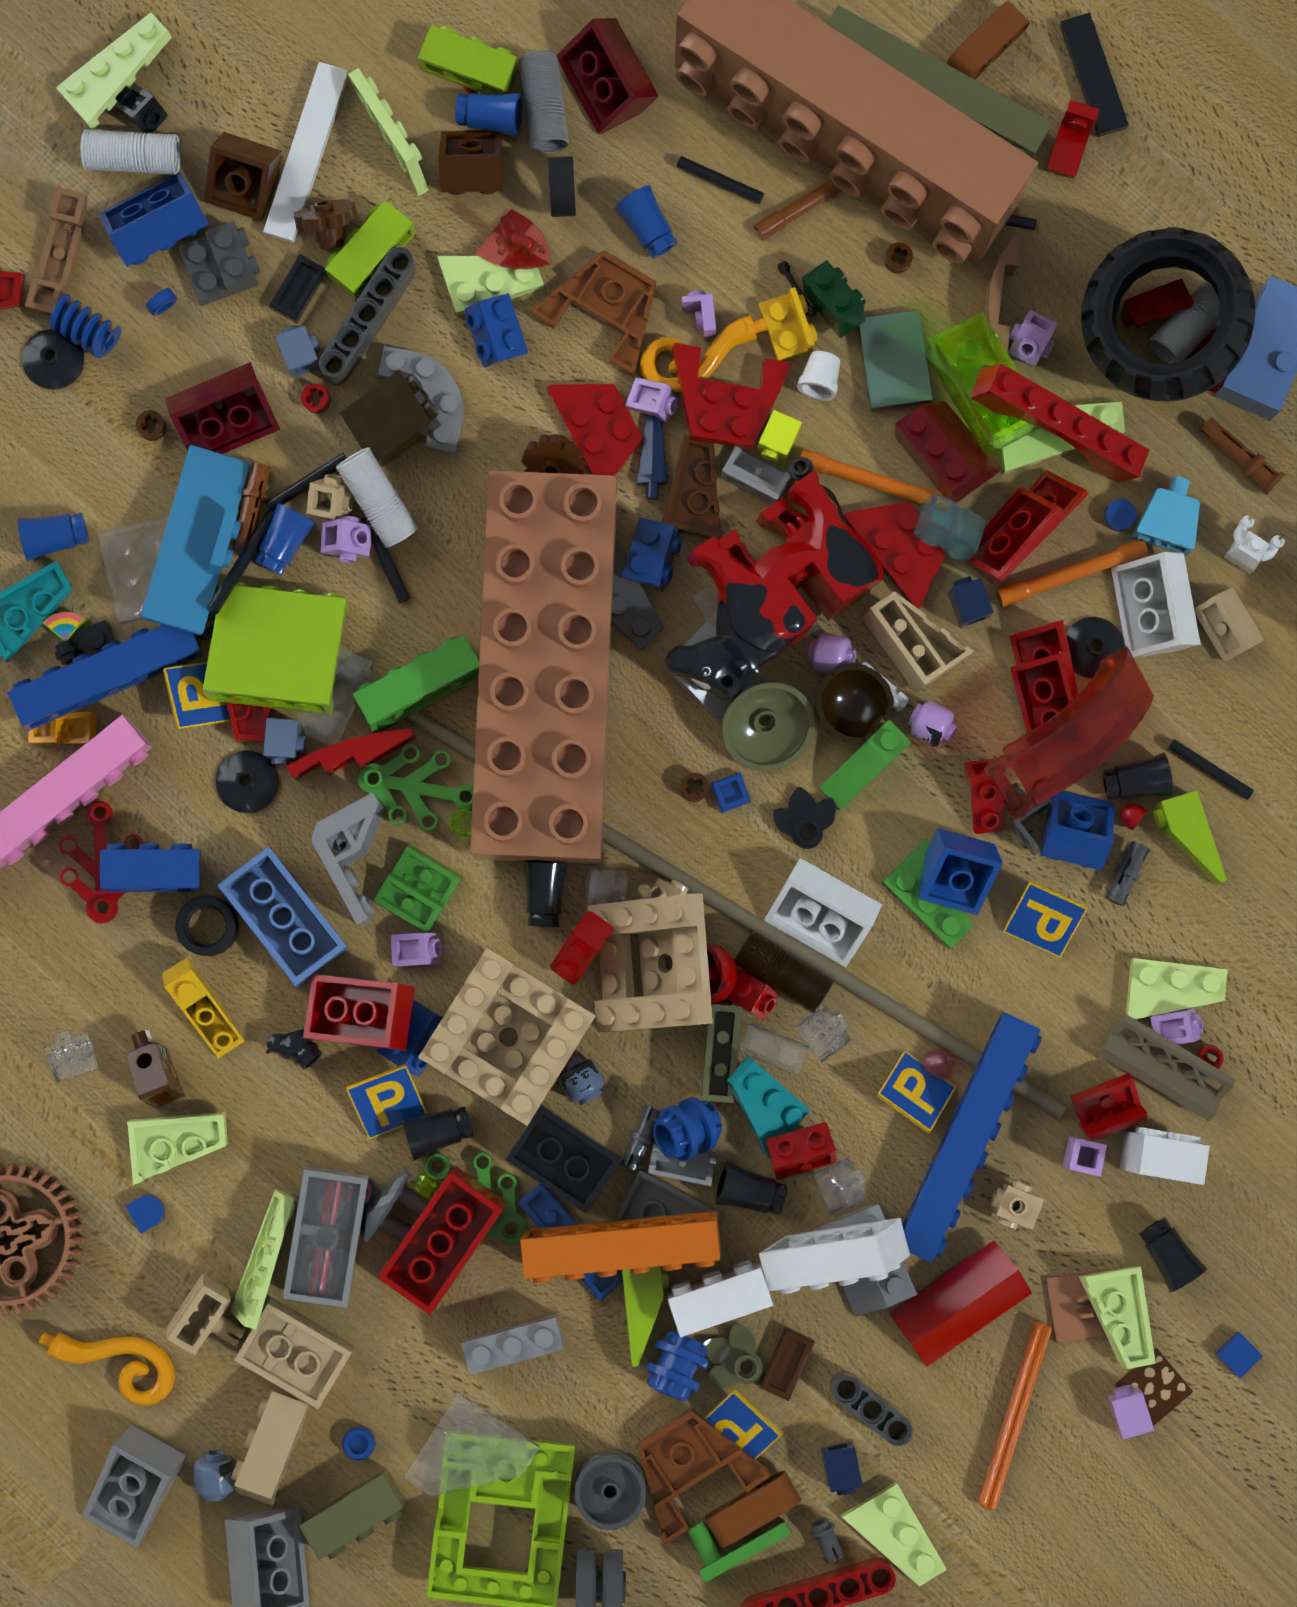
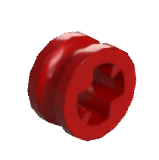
(324, 401)

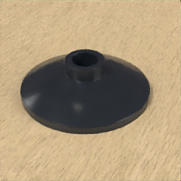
(56, 372)
(1079, 637)
(261, 788)

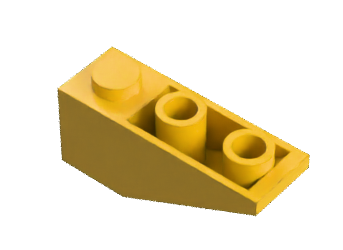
(202, 1007)

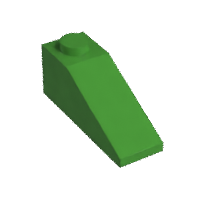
(865, 764)

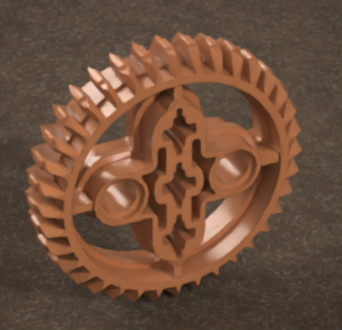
(40, 1240)

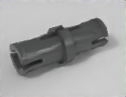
(1127, 873)
(640, 1139)

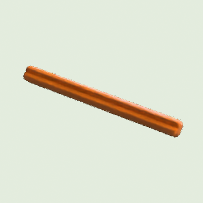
(1015, 1416)

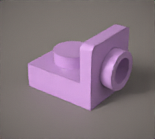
(705, 318)
(653, 399)
(416, 949)
(1178, 1026)

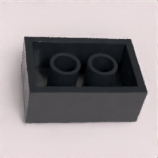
(564, 1158)

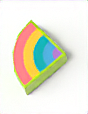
(65, 624)

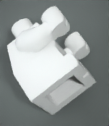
(1250, 549)

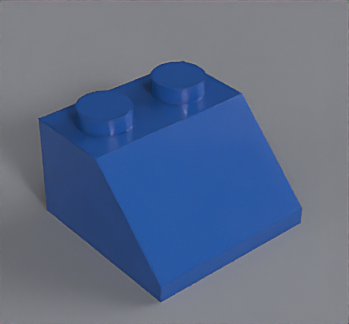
(1078, 830)
(959, 871)

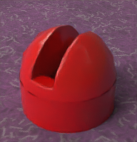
(1131, 815)
(1211, 1049)

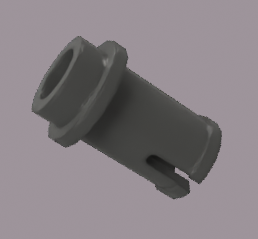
(827, 1540)

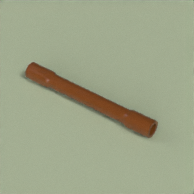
(779, 219)

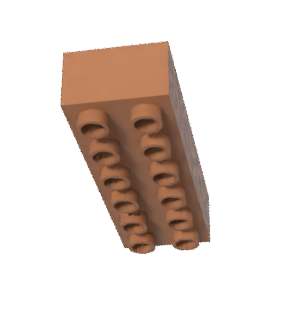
(855, 118)
(544, 668)

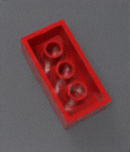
(442, 1240)

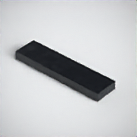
(1093, 73)

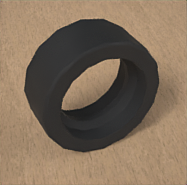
(561, 186)
(185, 915)

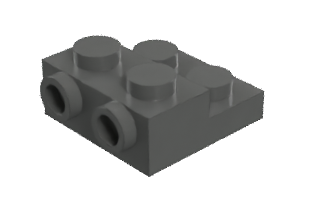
(220, 263)

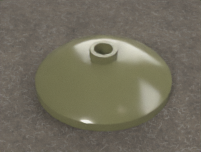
(779, 738)

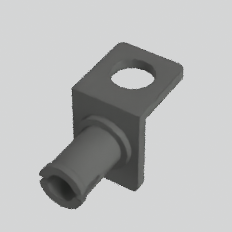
(1017, 825)

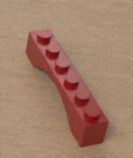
(1019, 397)

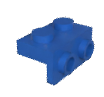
(495, 330)
(652, 554)
(422, 1026)

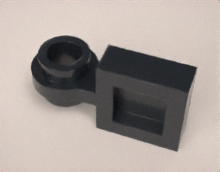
(91, 641)

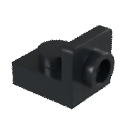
(141, 108)

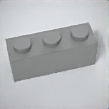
(513, 1344)

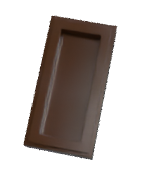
(786, 1363)

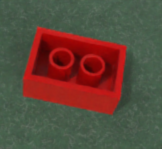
(359, 1012)

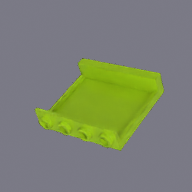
(276, 649)

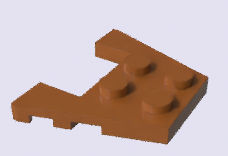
(611, 294)
(683, 1456)

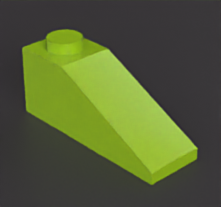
(1188, 829)
(642, 1300)

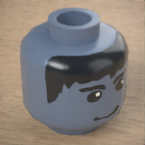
(581, 1080)
(214, 1475)

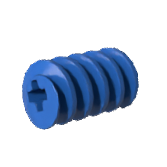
(83, 329)

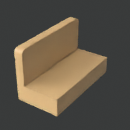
(1228, 624)

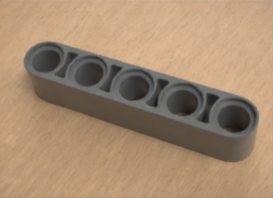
(367, 301)

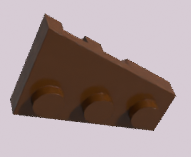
(693, 491)

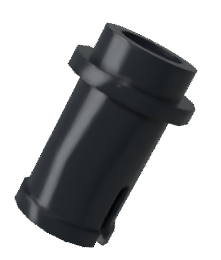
(800, 468)

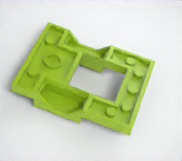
(541, 1487)

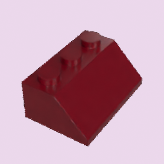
(606, 74)
(223, 411)
(945, 450)

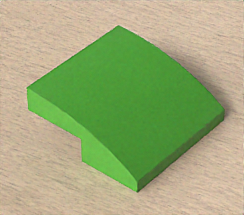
(418, 888)

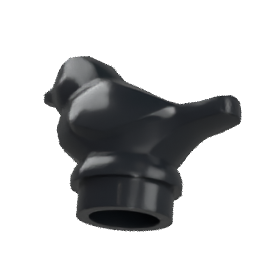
(294, 1047)

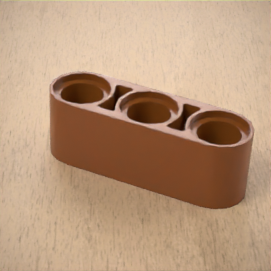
(989, 41)
(752, 1509)

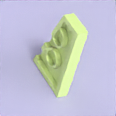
(1171, 987)
(897, 1533)

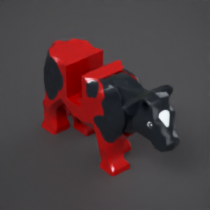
(759, 598)

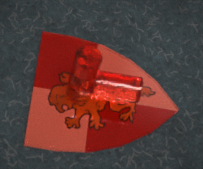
(516, 244)

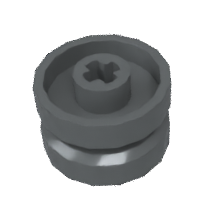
(604, 1508)
(600, 1586)

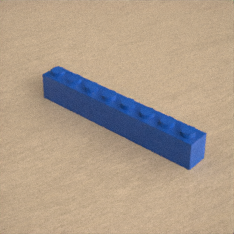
(968, 1134)

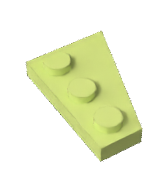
(476, 279)
(173, 1140)
(1123, 1314)

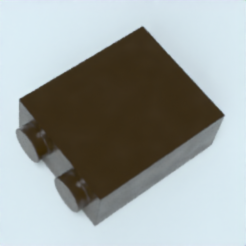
(391, 417)

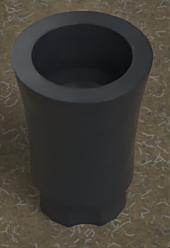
(1139, 779)
(544, 892)
(436, 1131)
(749, 1190)
(1171, 1255)

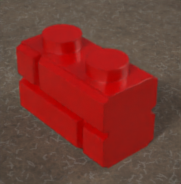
(581, 947)

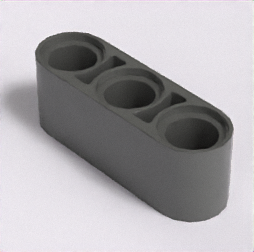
(882, 1419)

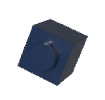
(970, 601)
(841, 1468)

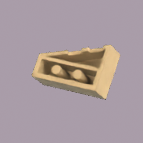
(913, 642)
(269, 1448)

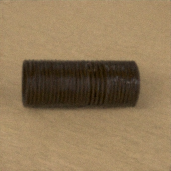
(794, 976)

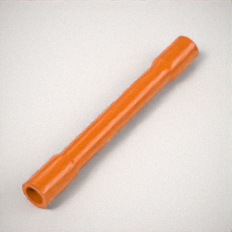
(825, 465)
(1024, 589)

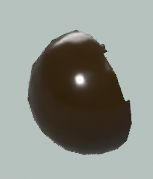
(852, 702)

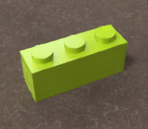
(467, 61)
(367, 247)

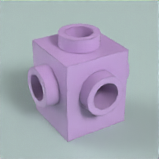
(1032, 338)
(346, 539)

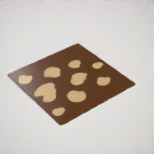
(1160, 1386)

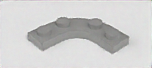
(438, 387)

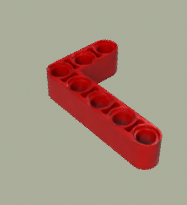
(831, 1583)

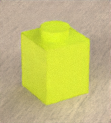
(778, 437)

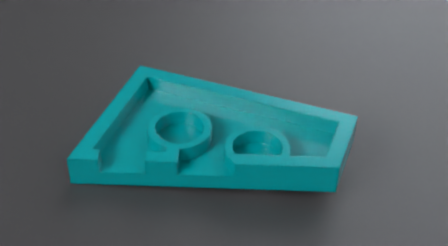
(29, 604)
(765, 1102)

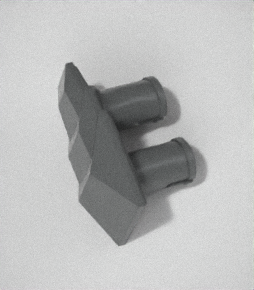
(377, 1214)

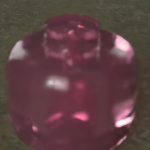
(938, 1064)

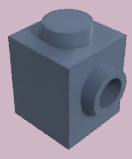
(299, 350)
(283, 741)

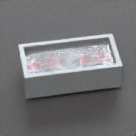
(325, 1236)

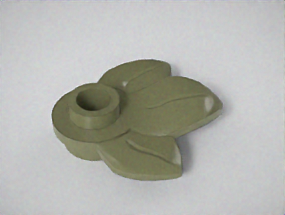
(728, 1356)

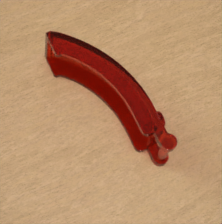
(1076, 736)

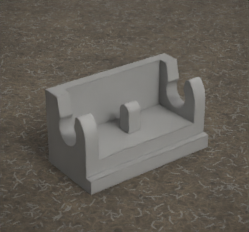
(755, 476)
(695, 1170)

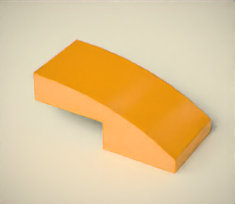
(71, 729)

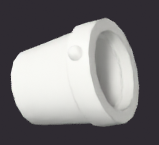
(820, 376)

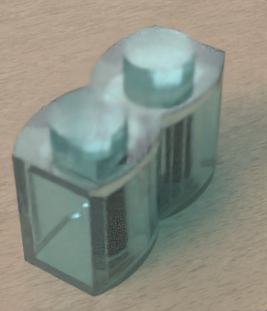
(950, 527)

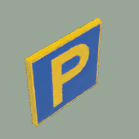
(188, 699)
(1045, 919)
(915, 1093)
(385, 1100)
(744, 1424)

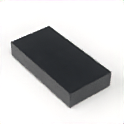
(298, 288)

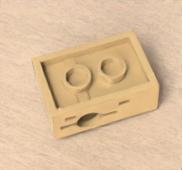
(294, 1353)

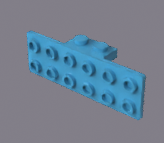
(196, 540)

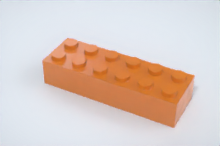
(621, 1246)

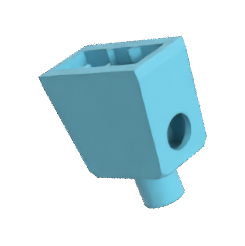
(1170, 518)

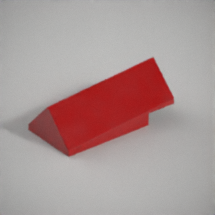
(1024, 525)
(1042, 672)
(960, 1302)

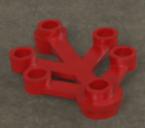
(93, 866)

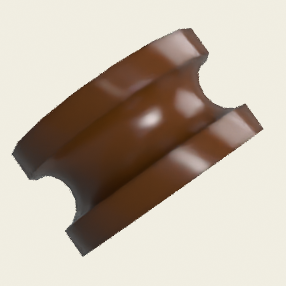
(902, 248)
(160, 428)
(695, 777)

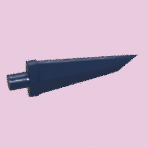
(652, 460)

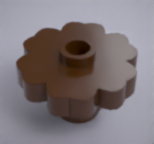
(326, 221)
(553, 455)

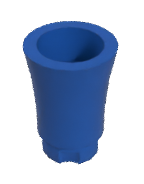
(490, 112)
(647, 221)
(51, 534)
(283, 538)

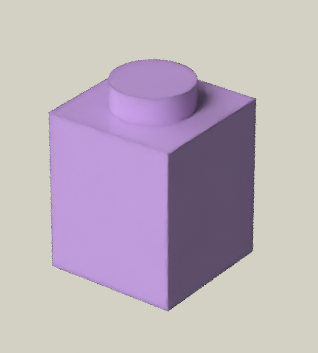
(1084, 1156)
(1130, 1412)

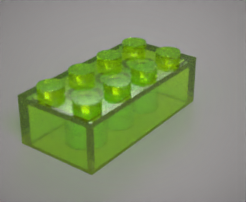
(957, 360)

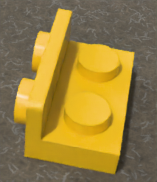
(788, 326)

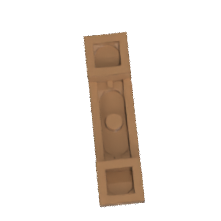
(60, 250)
(1005, 266)

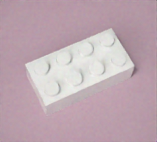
(835, 1256)

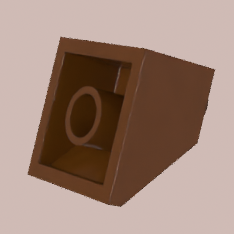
(471, 162)
(241, 175)

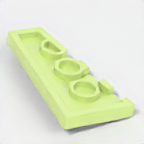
(260, 1267)

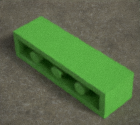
(417, 684)

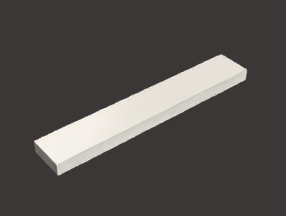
(306, 151)

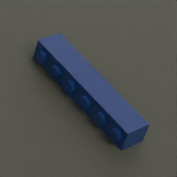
(101, 674)

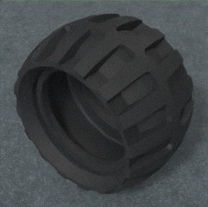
(1139, 257)

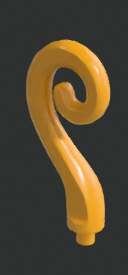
(734, 334)
(76, 1352)

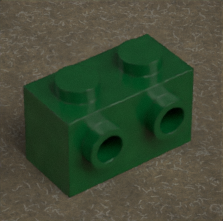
(833, 298)

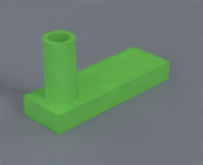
(716, 1563)

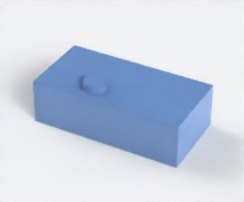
(1270, 362)
(282, 917)

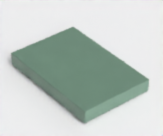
(895, 360)

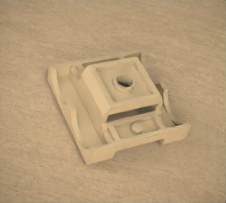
(501, 998)
(670, 998)

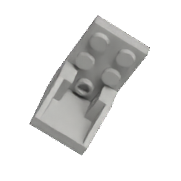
(357, 827)

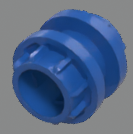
(687, 1129)
(677, 1366)

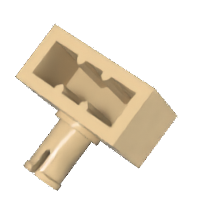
(201, 1315)

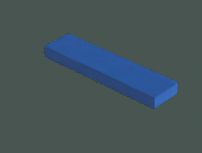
(549, 1212)

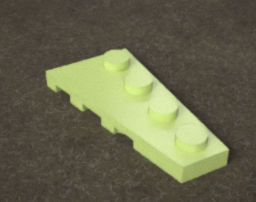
(105, 75)
(392, 132)
(1044, 445)

